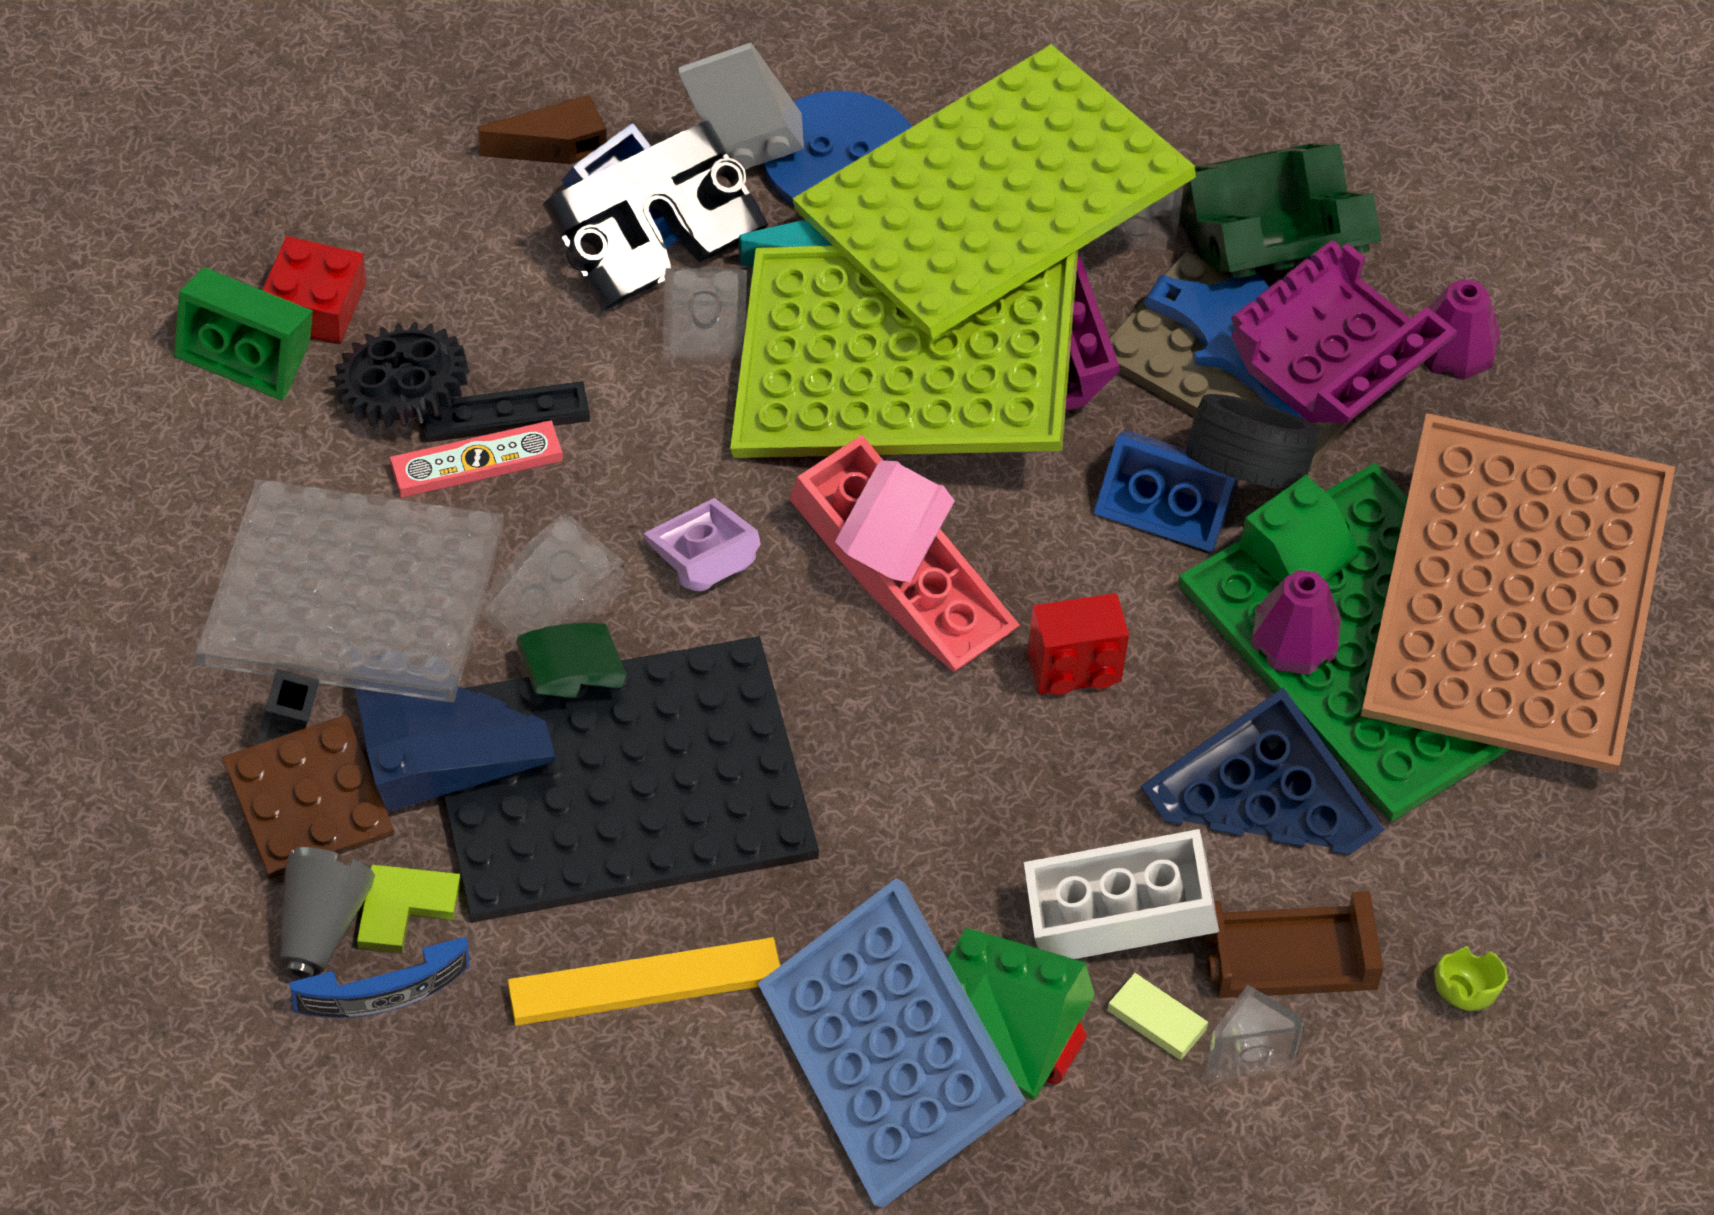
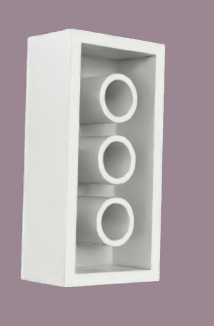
(1122, 896)

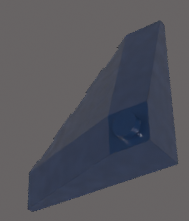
(441, 746)
(1268, 780)

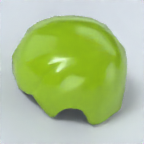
(1469, 979)

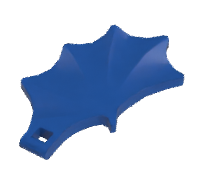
(1208, 314)

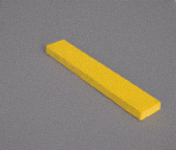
(641, 981)

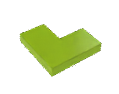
(398, 895)

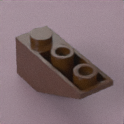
(550, 134)

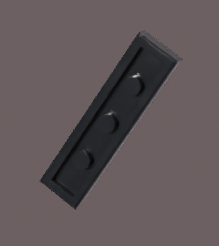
(507, 410)

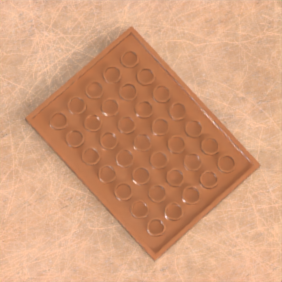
(1520, 593)

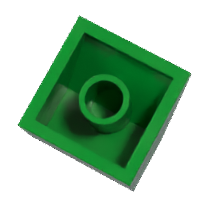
(1299, 532)

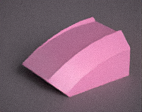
(895, 521)

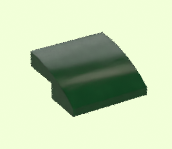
(570, 655)

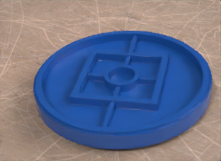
(835, 133)

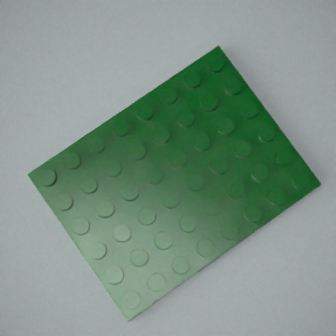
(1386, 760)

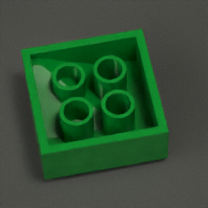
(1024, 1001)

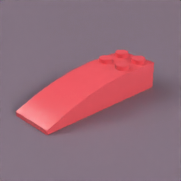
(946, 600)

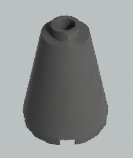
(319, 907)

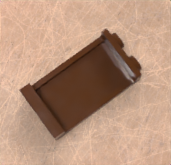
(1296, 950)

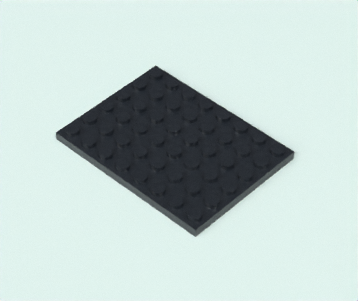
(648, 788)

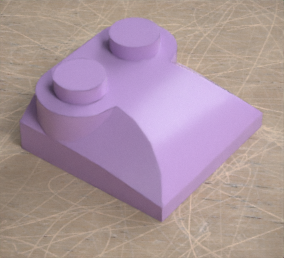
(705, 544)

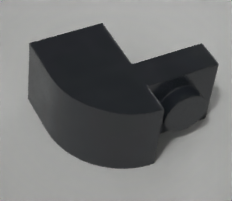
(287, 705)

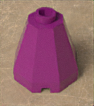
(1470, 312)
(1298, 624)

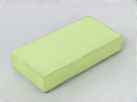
(1157, 1016)

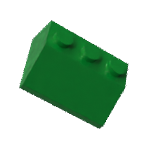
(241, 332)

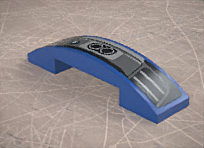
(382, 993)

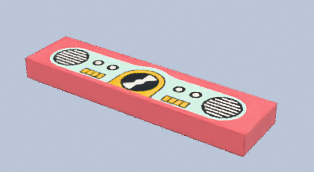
(476, 459)

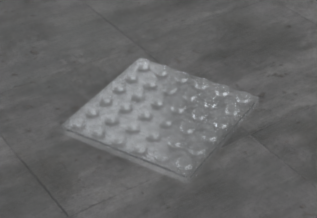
(352, 590)

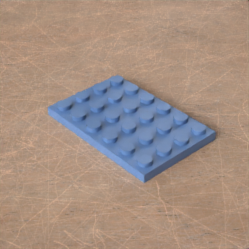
(891, 1043)

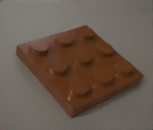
(307, 793)

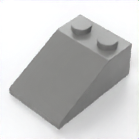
(744, 105)

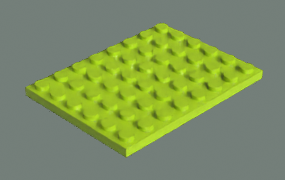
(993, 190)
(843, 362)

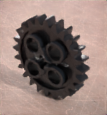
(401, 375)

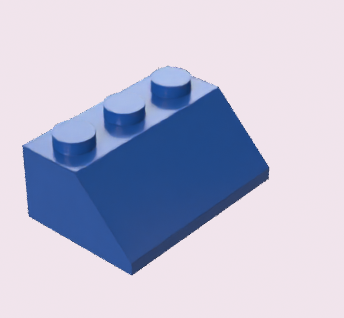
(1165, 491)

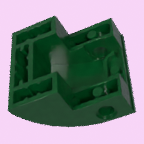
(1275, 209)

